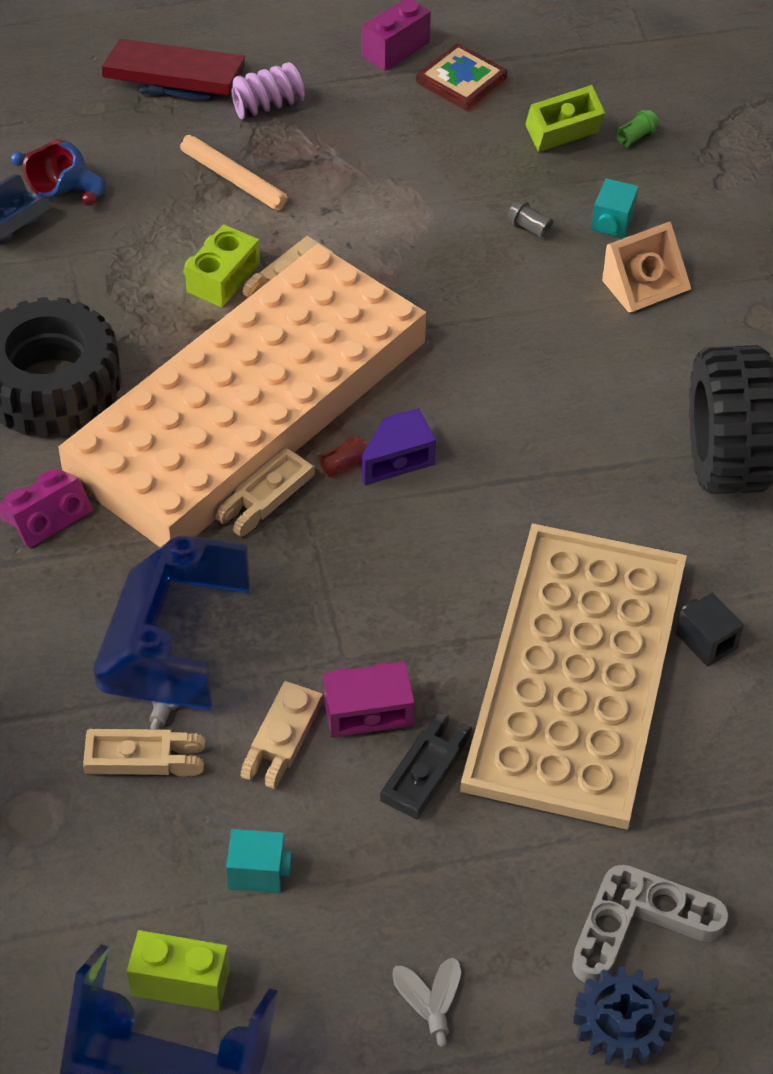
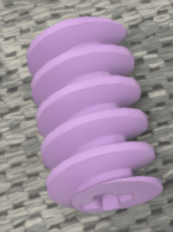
(267, 87)

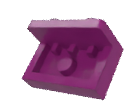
(45, 506)

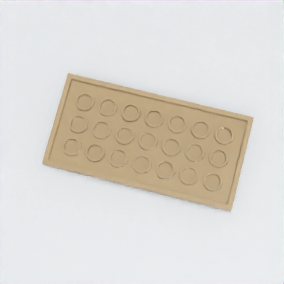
(575, 677)

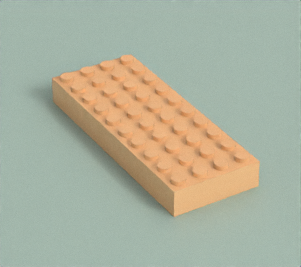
(243, 394)

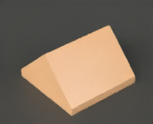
(645, 268)

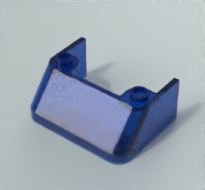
(136, 653)
(103, 1042)

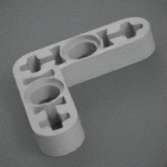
(638, 903)

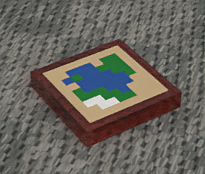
(461, 76)

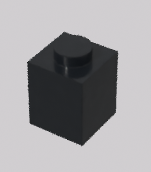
(709, 628)

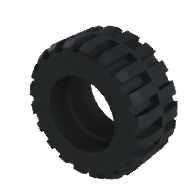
(63, 398)
(732, 419)

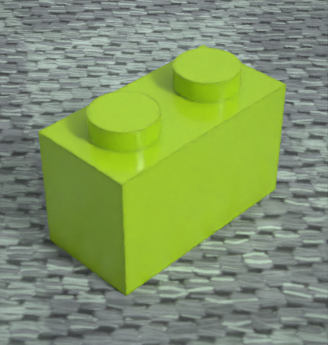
(565, 118)
(178, 970)

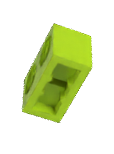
(222, 265)

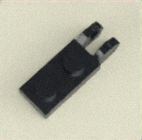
(424, 767)

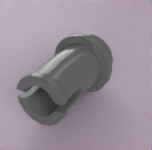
(530, 219)

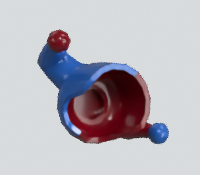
(59, 170)

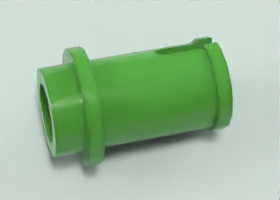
(642, 125)

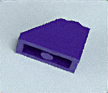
(399, 447)

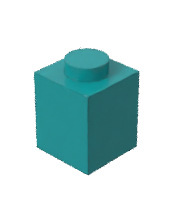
(614, 208)
(257, 861)

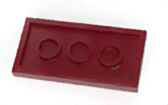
(173, 66)

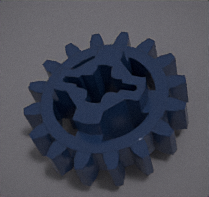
(604, 1021)

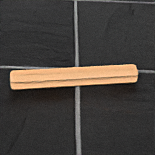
(234, 172)

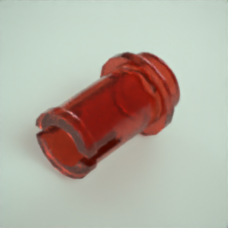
(343, 456)

